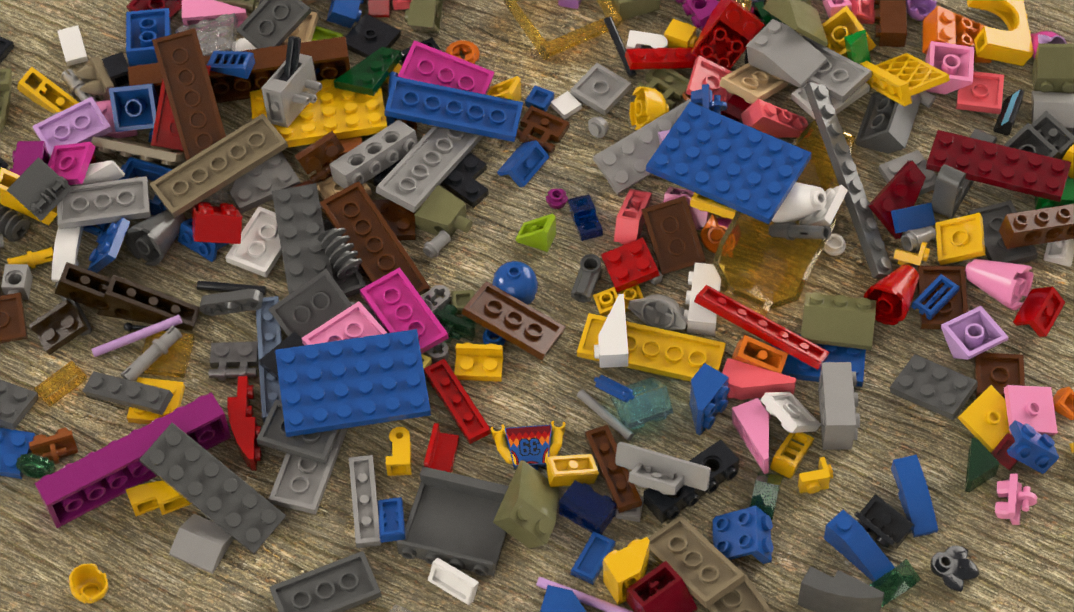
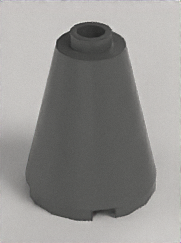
(154, 237)

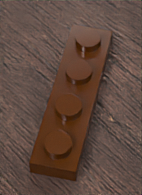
(616, 477)

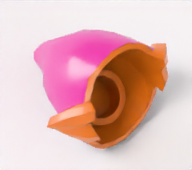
(714, 231)

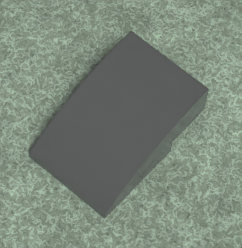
(1043, 137)
(837, 594)

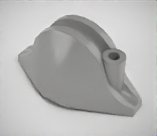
(659, 312)

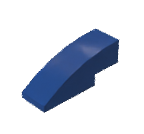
(914, 495)

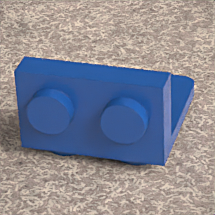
(744, 534)

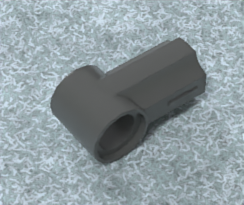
(587, 279)

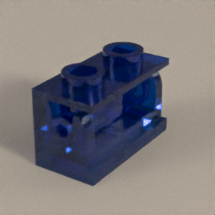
(587, 507)

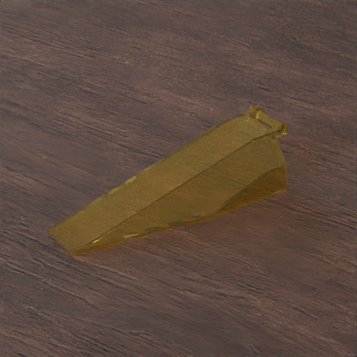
(774, 268)

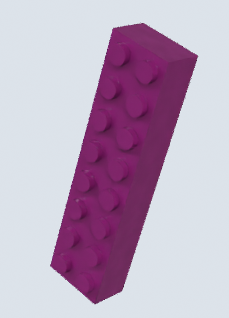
(117, 466)

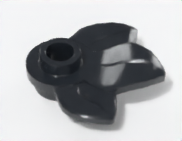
(956, 568)

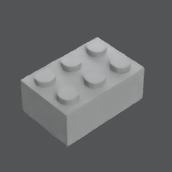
(838, 405)

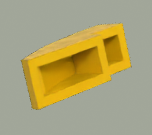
(153, 496)

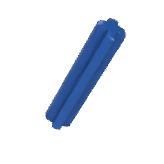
(614, 388)

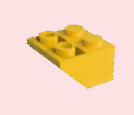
(625, 568)

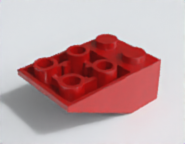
(727, 33)
(216, 223)

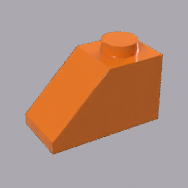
(759, 354)

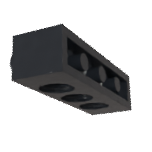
(716, 457)

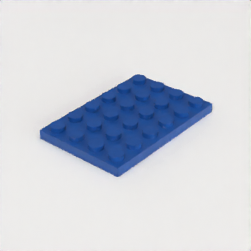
(729, 162)
(352, 383)

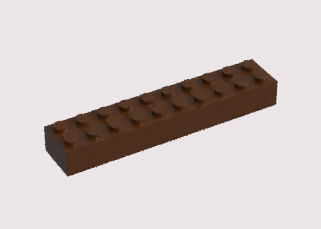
(327, 54)

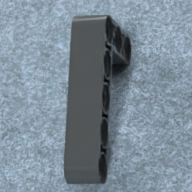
(951, 183)

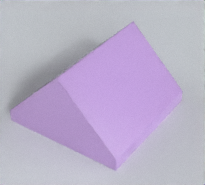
(972, 334)

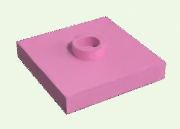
(1031, 406)

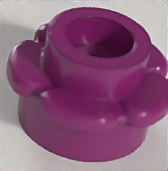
(556, 203)

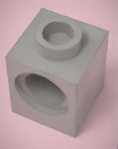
(17, 279)

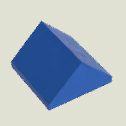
(134, 107)

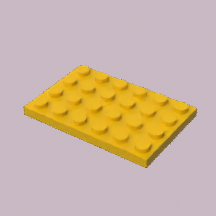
(335, 110)

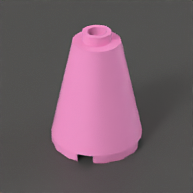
(1001, 280)

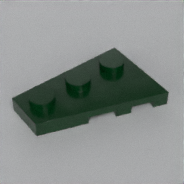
(369, 73)

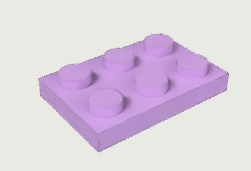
(73, 125)

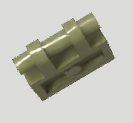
(668, 81)

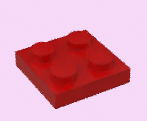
(630, 265)

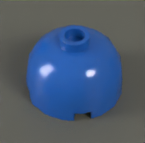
(517, 280)

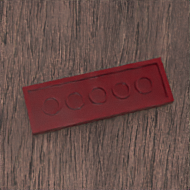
(1000, 165)

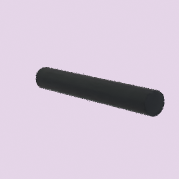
(618, 44)
(227, 287)

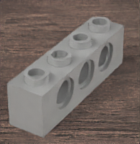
(374, 155)

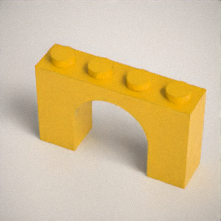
(1000, 45)

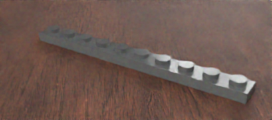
(847, 175)

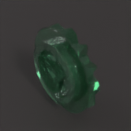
(35, 465)

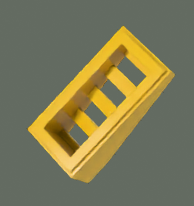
(783, 460)

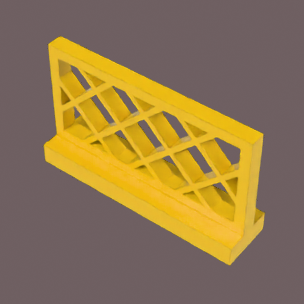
(904, 77)

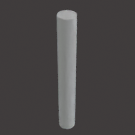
(605, 415)

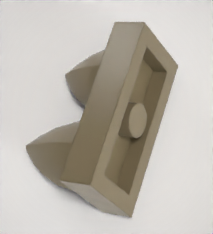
(99, 78)

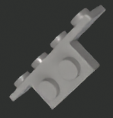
(660, 470)

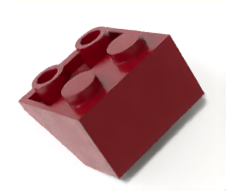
(660, 592)

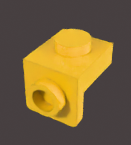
(908, 258)
(817, 480)

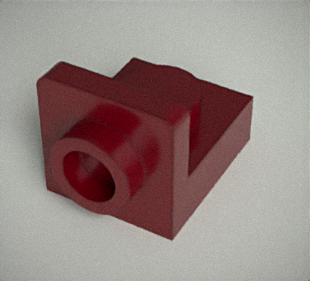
(1001, 454)

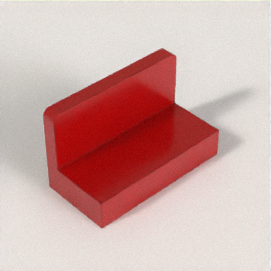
(1040, 310)
(441, 450)

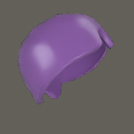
(919, 8)

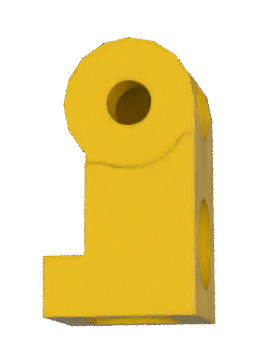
(400, 462)

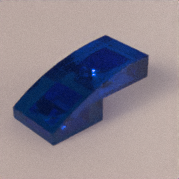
(585, 217)

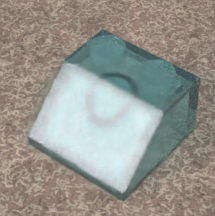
(649, 404)

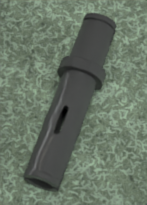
(792, 231)

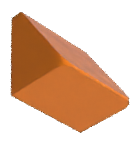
(1064, 402)

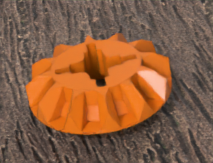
(468, 48)

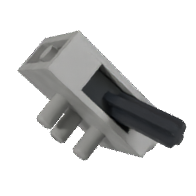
(290, 86)

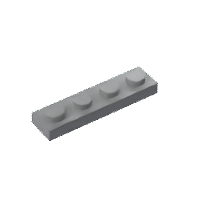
(364, 501)

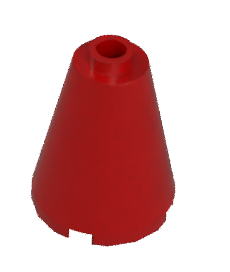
(894, 294)

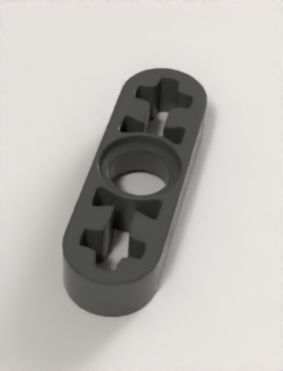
(231, 302)

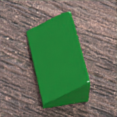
(857, 47)

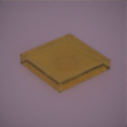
(175, 361)

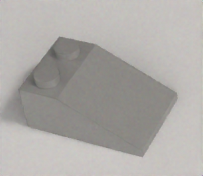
(784, 54)

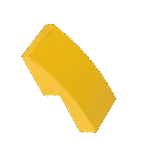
(607, 298)

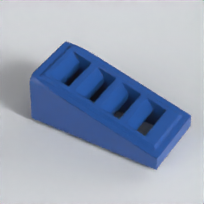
(240, 70)

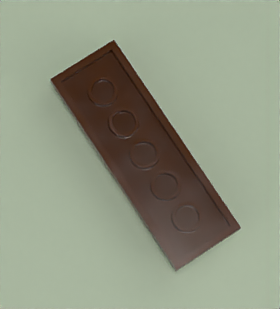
(189, 91)
(371, 236)

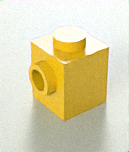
(680, 34)

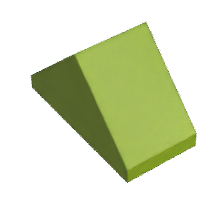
(538, 232)

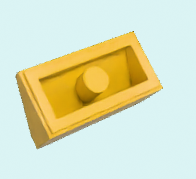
(567, 469)

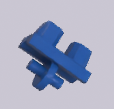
(705, 98)

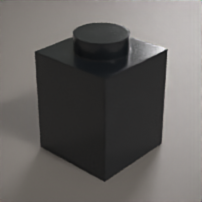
(117, 69)

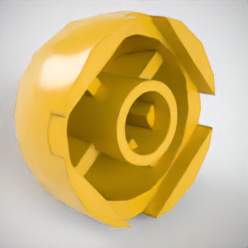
(647, 107)

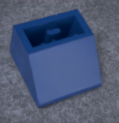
(707, 397)

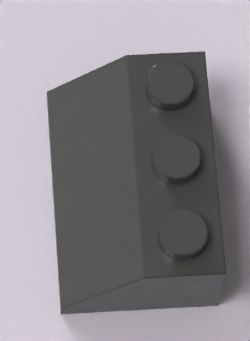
(887, 124)

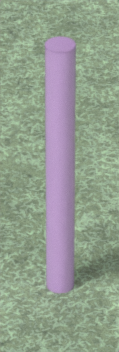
(135, 336)
(584, 598)

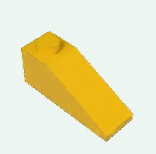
(45, 92)

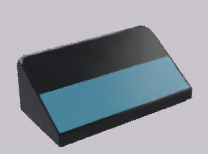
(1009, 113)

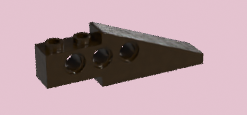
(123, 298)

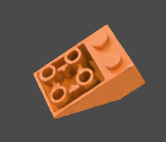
(950, 28)

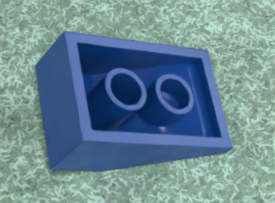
(141, 30)

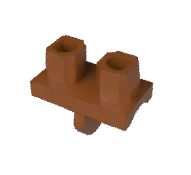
(54, 446)

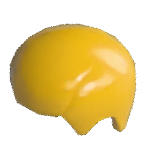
(88, 583)

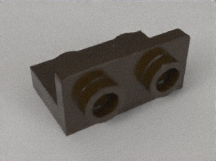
(59, 326)

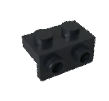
(885, 521)

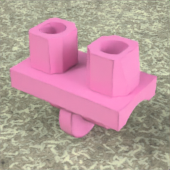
(1016, 499)

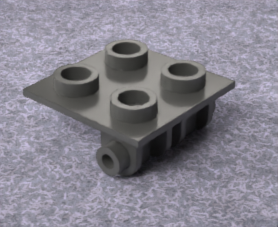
(39, 189)

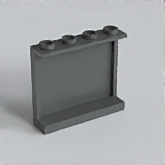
(455, 522)

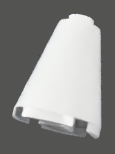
(800, 202)

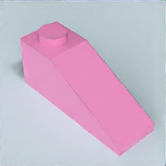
(198, 10)
(752, 424)

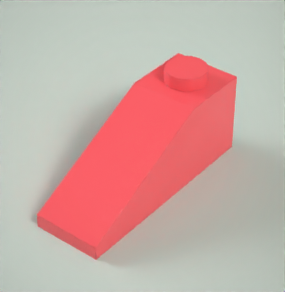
(630, 218)
(753, 382)

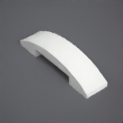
(65, 250)

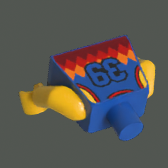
(529, 443)

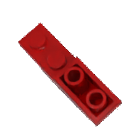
(244, 424)

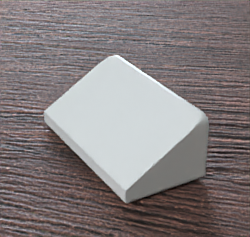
(1060, 252)

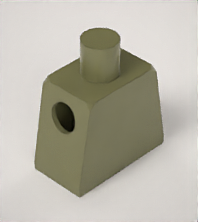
(442, 212)

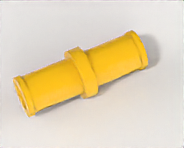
(33, 258)

